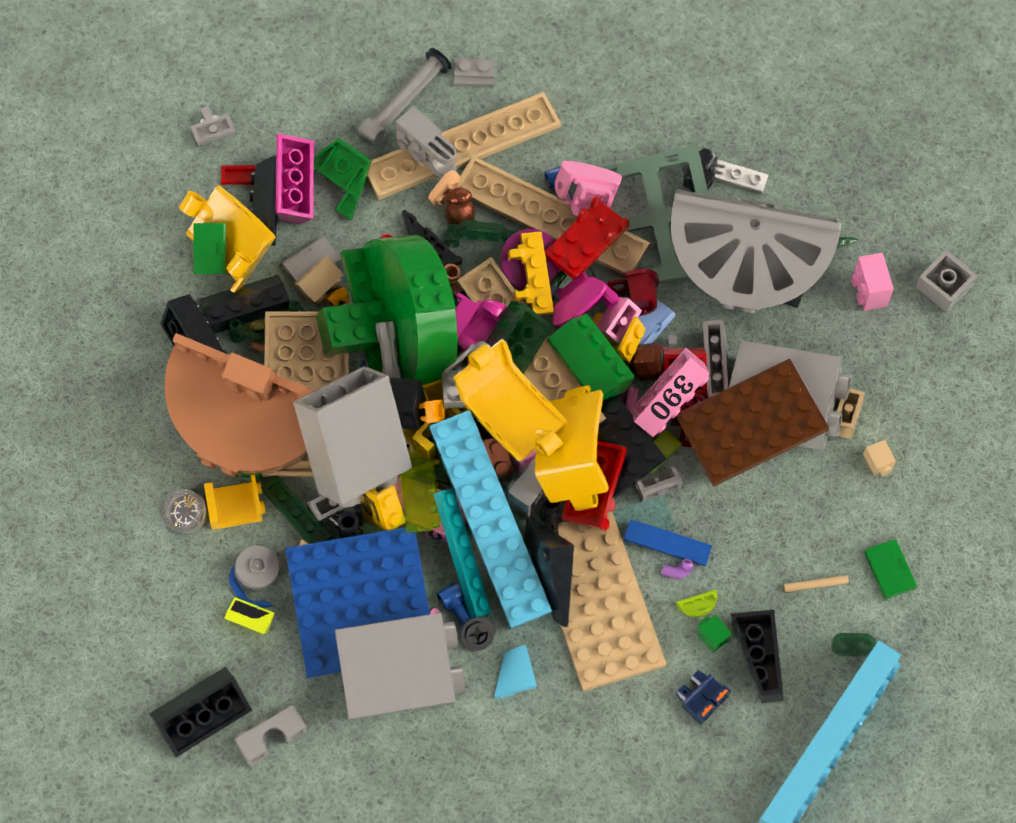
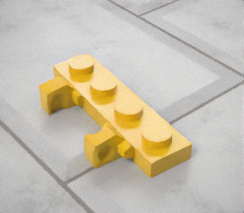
(537, 290)

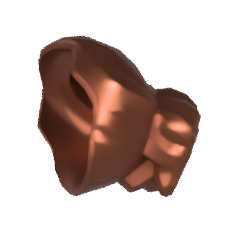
(459, 206)

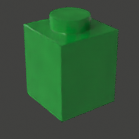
(713, 632)

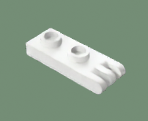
(740, 176)

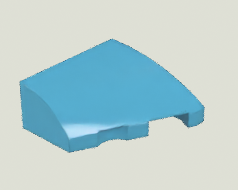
(515, 673)

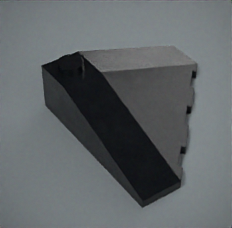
(554, 565)

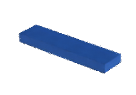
(667, 542)

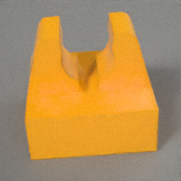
(337, 295)
(434, 411)

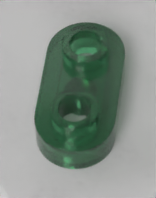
(852, 643)

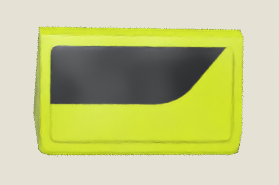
(250, 615)

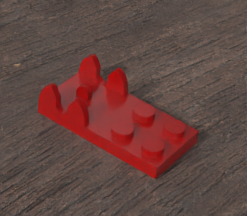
(587, 238)
(610, 460)

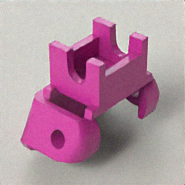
(580, 297)
(475, 323)

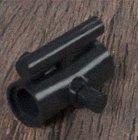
(349, 522)

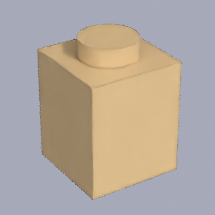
(879, 458)

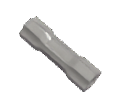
(387, 337)

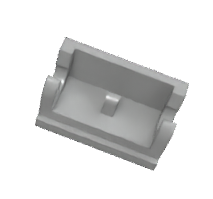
(659, 484)

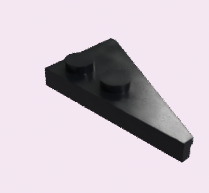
(414, 227)

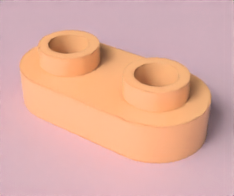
(444, 186)

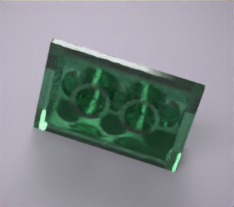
(522, 331)

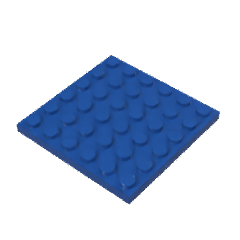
(350, 586)

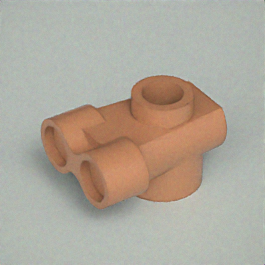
(453, 275)

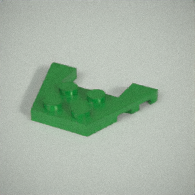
(347, 170)

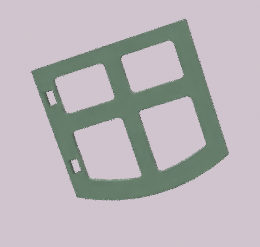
(658, 216)

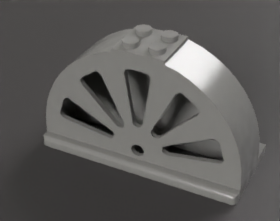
(750, 249)

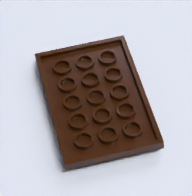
(752, 422)

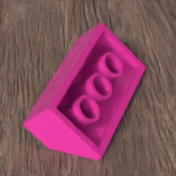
(294, 178)

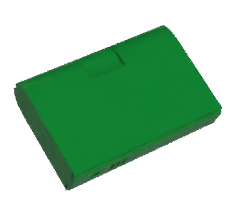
(209, 248)
(890, 569)

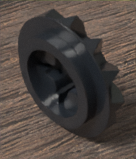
(484, 639)

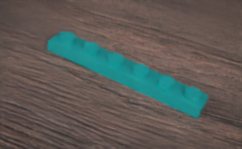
(462, 553)

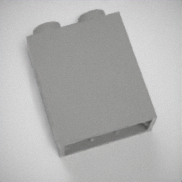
(818, 371)
(353, 436)
(398, 666)

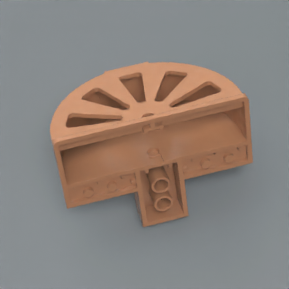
(233, 410)

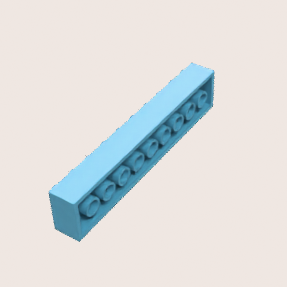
(490, 519)
(833, 736)

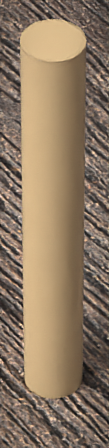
(817, 583)

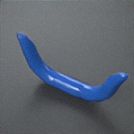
(240, 593)

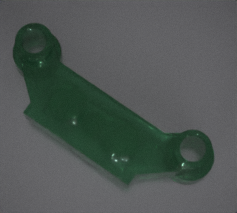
(477, 231)
(256, 329)

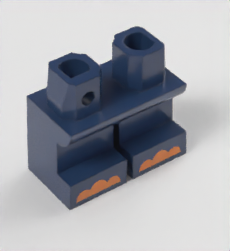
(704, 698)

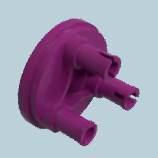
(514, 269)

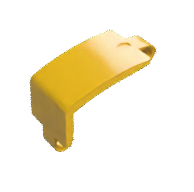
(245, 234)
(508, 403)
(573, 468)

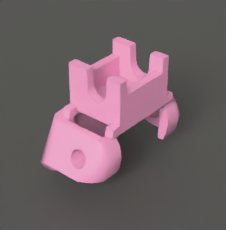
(590, 181)

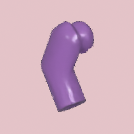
(680, 571)

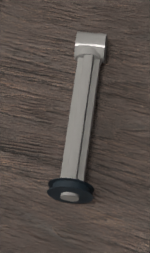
(374, 129)

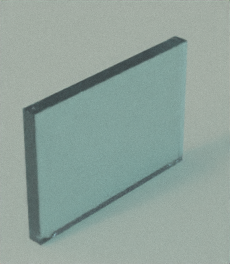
(651, 512)

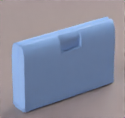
(655, 322)

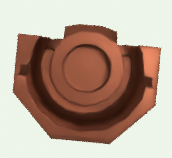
(648, 361)

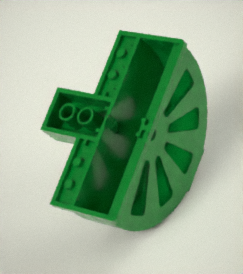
(399, 283)

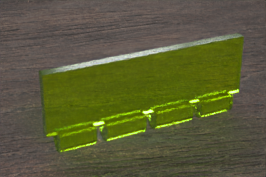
(418, 497)

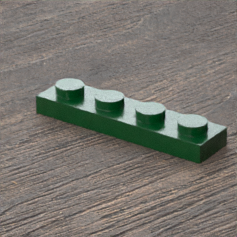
(295, 511)

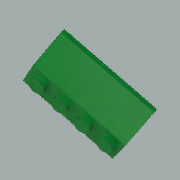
(591, 357)

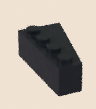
(759, 646)

